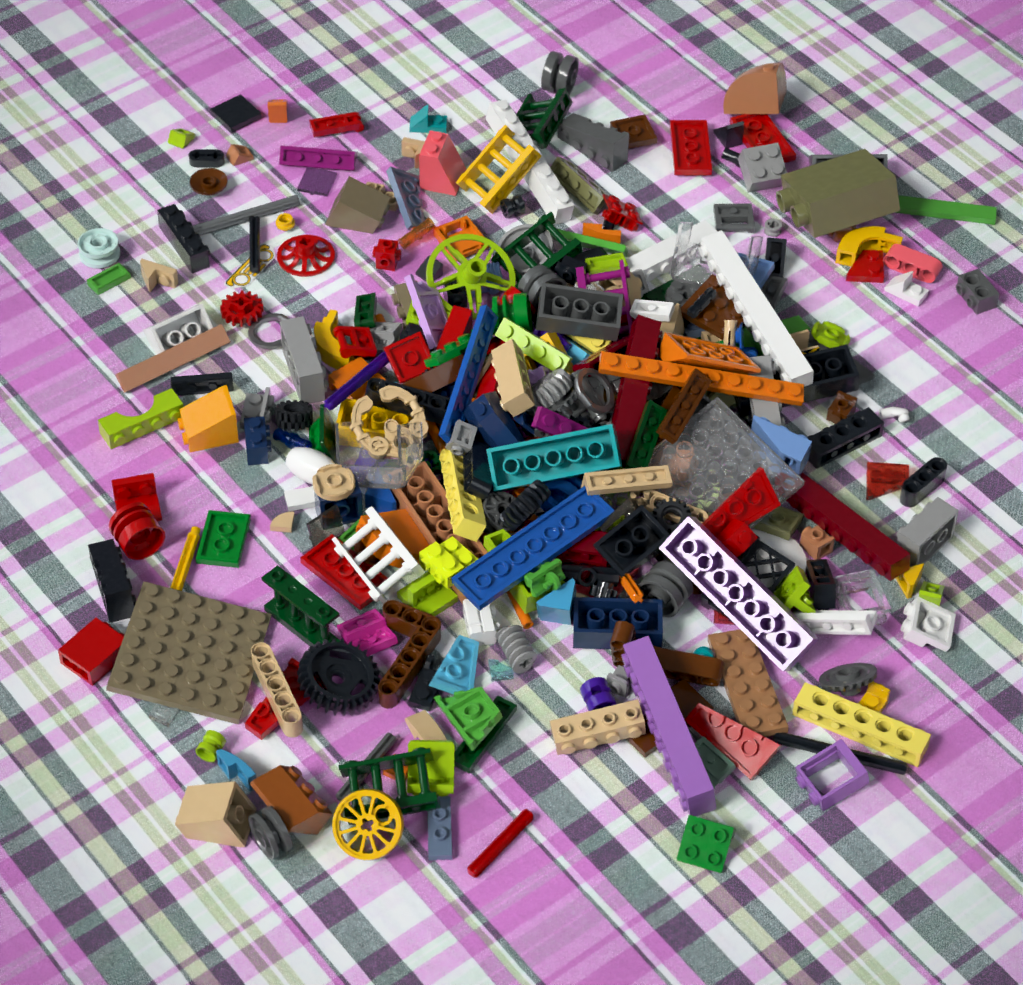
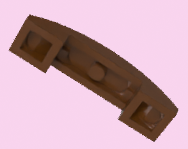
(438, 376)

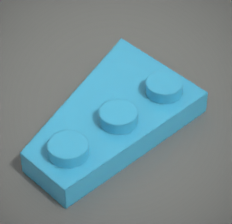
(458, 667)

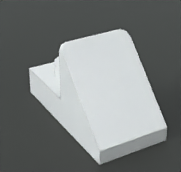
(907, 290)
(652, 309)

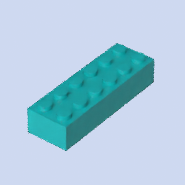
(554, 458)

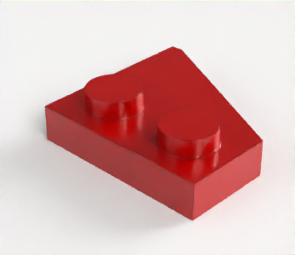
(867, 267)

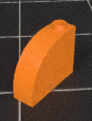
(403, 527)

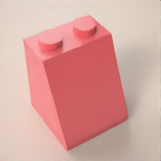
(440, 164)

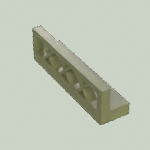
(579, 184)

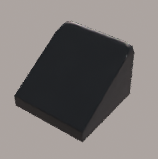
(437, 269)

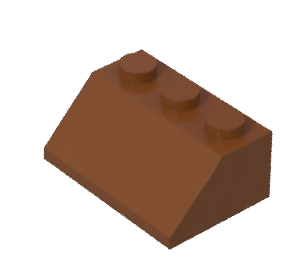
(293, 799)

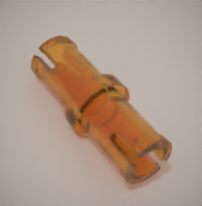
(416, 233)

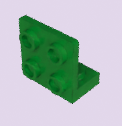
(705, 843)

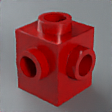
(387, 254)

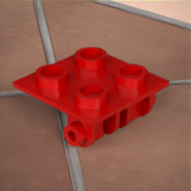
(621, 213)

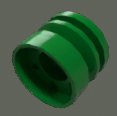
(518, 311)

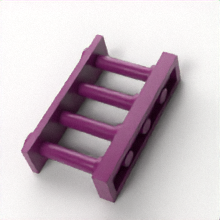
(585, 279)

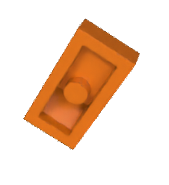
(277, 110)

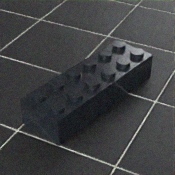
(832, 373)

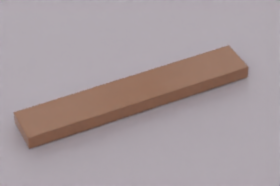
(172, 358)

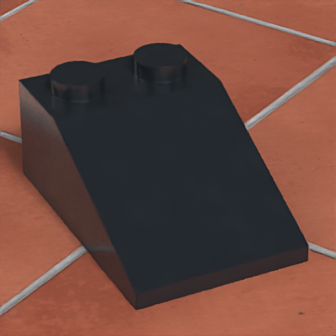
(632, 542)

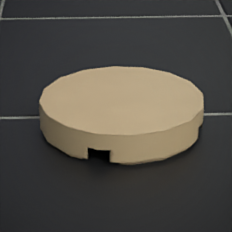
(333, 482)

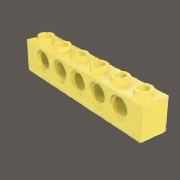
(464, 509)
(861, 724)

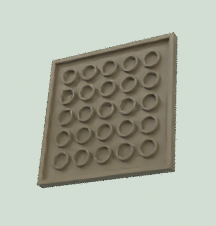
(188, 652)

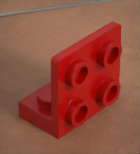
(137, 489)

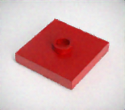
(408, 357)

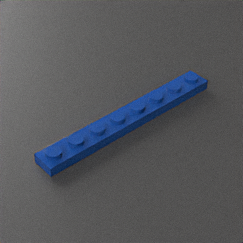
(469, 370)

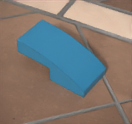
(234, 766)

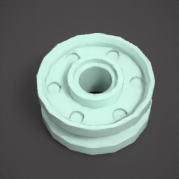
(98, 248)

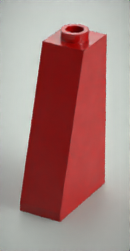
(458, 323)

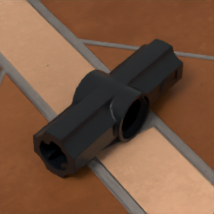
(597, 573)

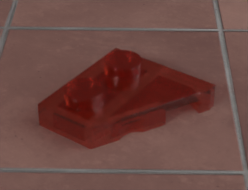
(884, 478)

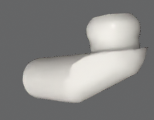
(890, 412)

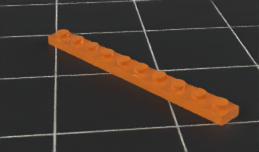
(722, 381)

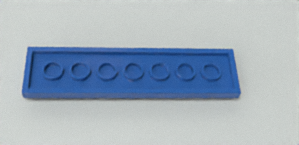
(532, 547)

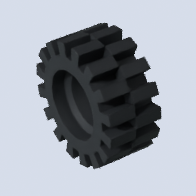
(294, 415)
(671, 507)

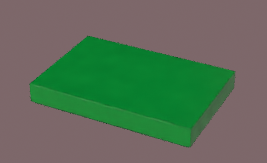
(223, 539)

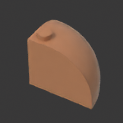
(757, 91)

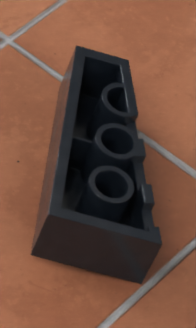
(112, 580)

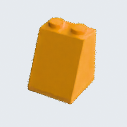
(209, 421)

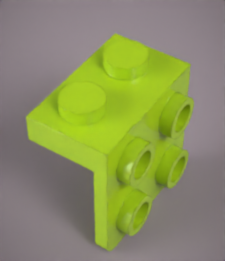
(439, 771)

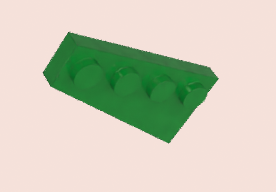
(450, 350)

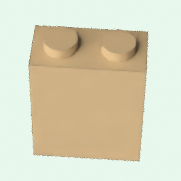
(216, 814)

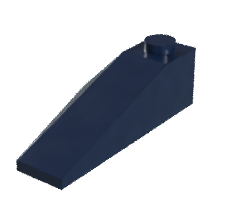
(493, 423)

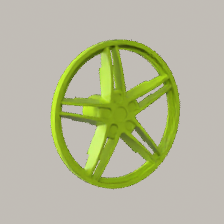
(470, 273)

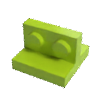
(794, 591)
(427, 595)

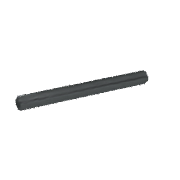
(244, 216)

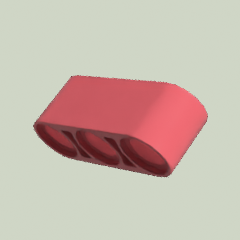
(906, 259)

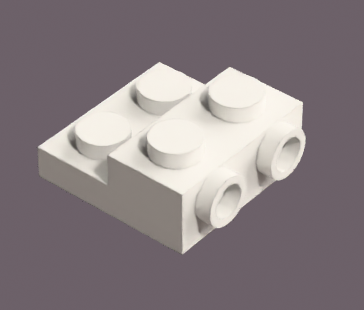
(928, 624)

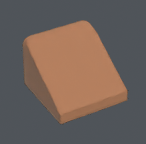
(238, 154)

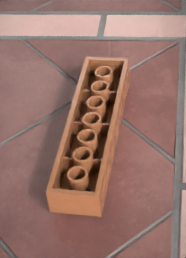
(428, 508)

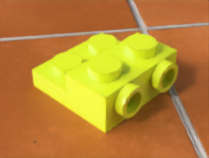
(445, 560)

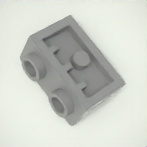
(257, 406)

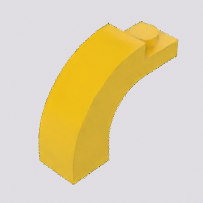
(864, 239)
(327, 344)

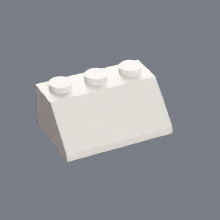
(178, 328)

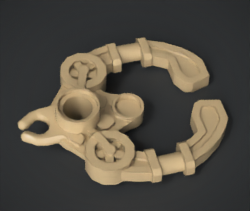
(378, 446)

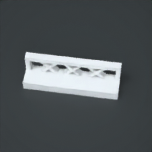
(839, 621)

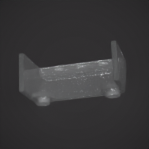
(688, 263)
(380, 472)

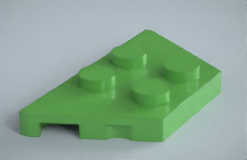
(471, 714)

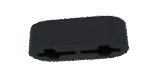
(206, 158)

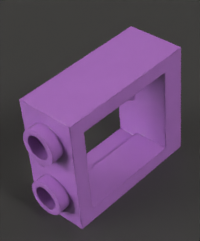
(836, 751)

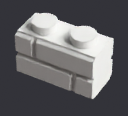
(480, 623)

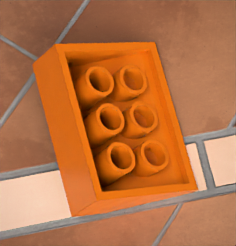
(705, 354)

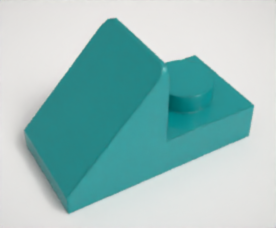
(423, 122)

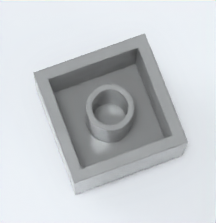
(762, 167)

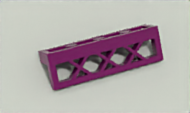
(317, 157)

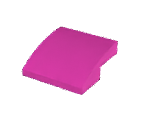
(368, 631)

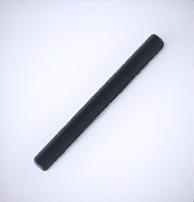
(817, 746)

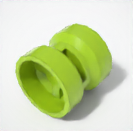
(211, 743)

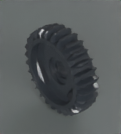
(343, 661)

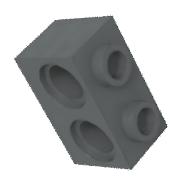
(977, 291)

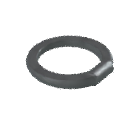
(265, 318)
(585, 399)

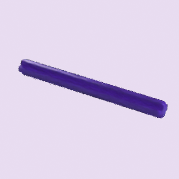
(356, 381)

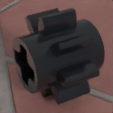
(603, 590)

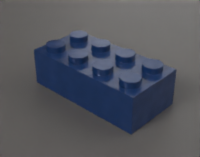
(596, 619)

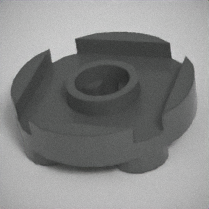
(679, 291)

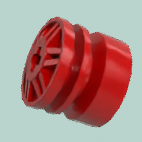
(136, 531)

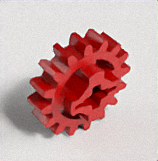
(241, 308)

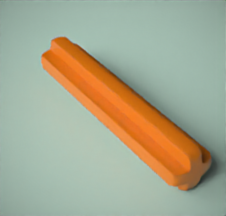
(631, 588)

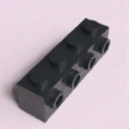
(183, 238)

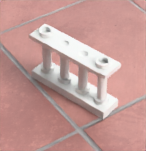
(397, 551)

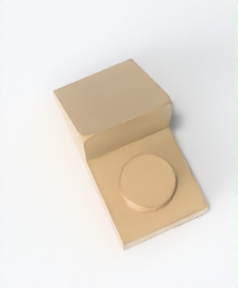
(412, 149)
(157, 273)

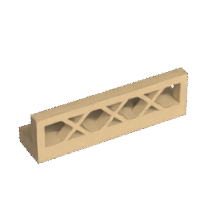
(627, 480)

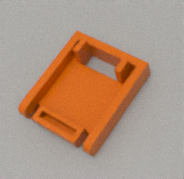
(465, 247)

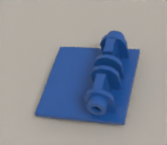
(749, 351)

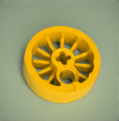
(395, 813)

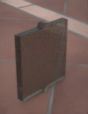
(324, 525)

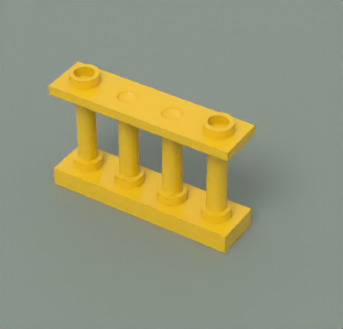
(509, 180)

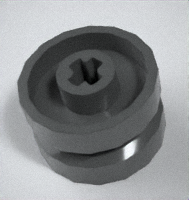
(559, 72)
(532, 282)
(667, 583)

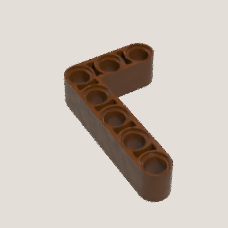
(424, 637)
(675, 663)

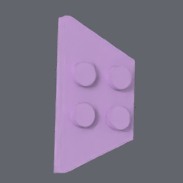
(428, 309)

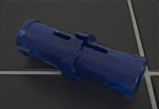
(290, 439)

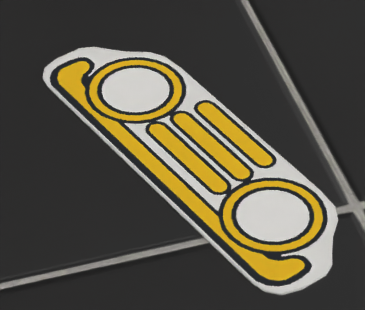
(242, 276)

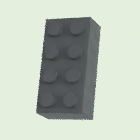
(579, 312)

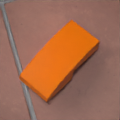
(596, 231)

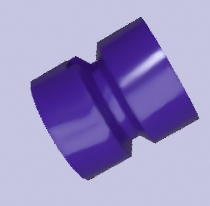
(597, 693)

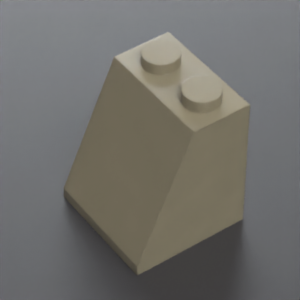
(358, 207)

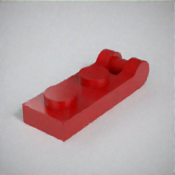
(336, 124)

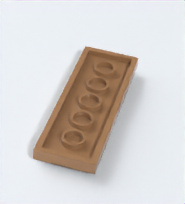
(748, 683)

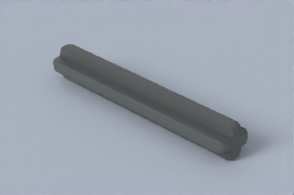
(379, 751)

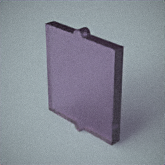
(317, 181)

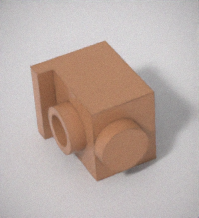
(816, 542)

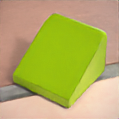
(180, 137)

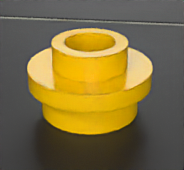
(285, 222)

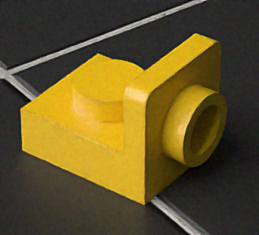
(876, 697)

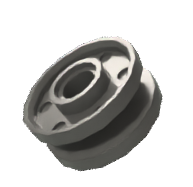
(493, 507)
(270, 832)

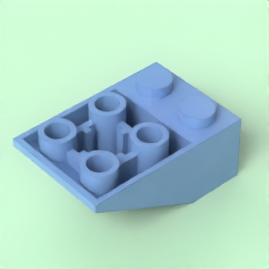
(789, 446)

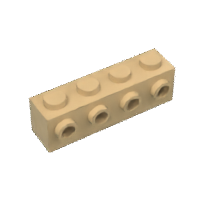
(512, 378)
(598, 727)

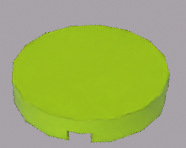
(829, 334)

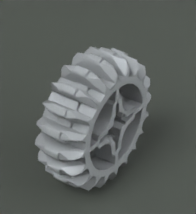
(550, 389)

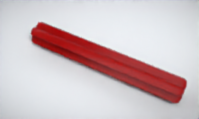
(500, 843)

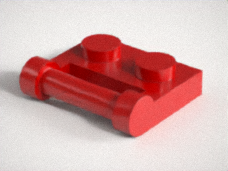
(361, 340)

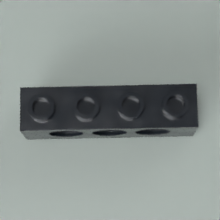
(844, 437)

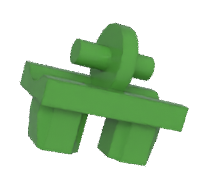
(546, 577)

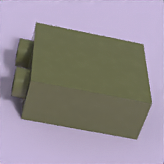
(838, 193)

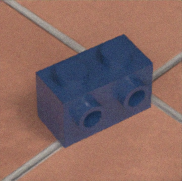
(256, 442)

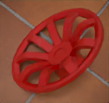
(305, 249)

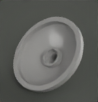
(531, 248)

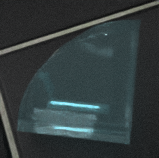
(499, 671)

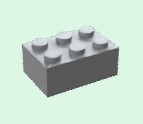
(928, 531)

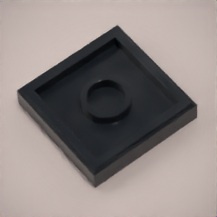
(235, 113)

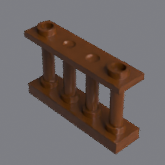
(681, 406)

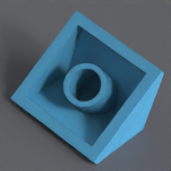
(558, 604)

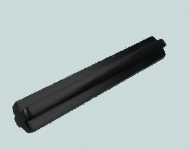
(254, 244)

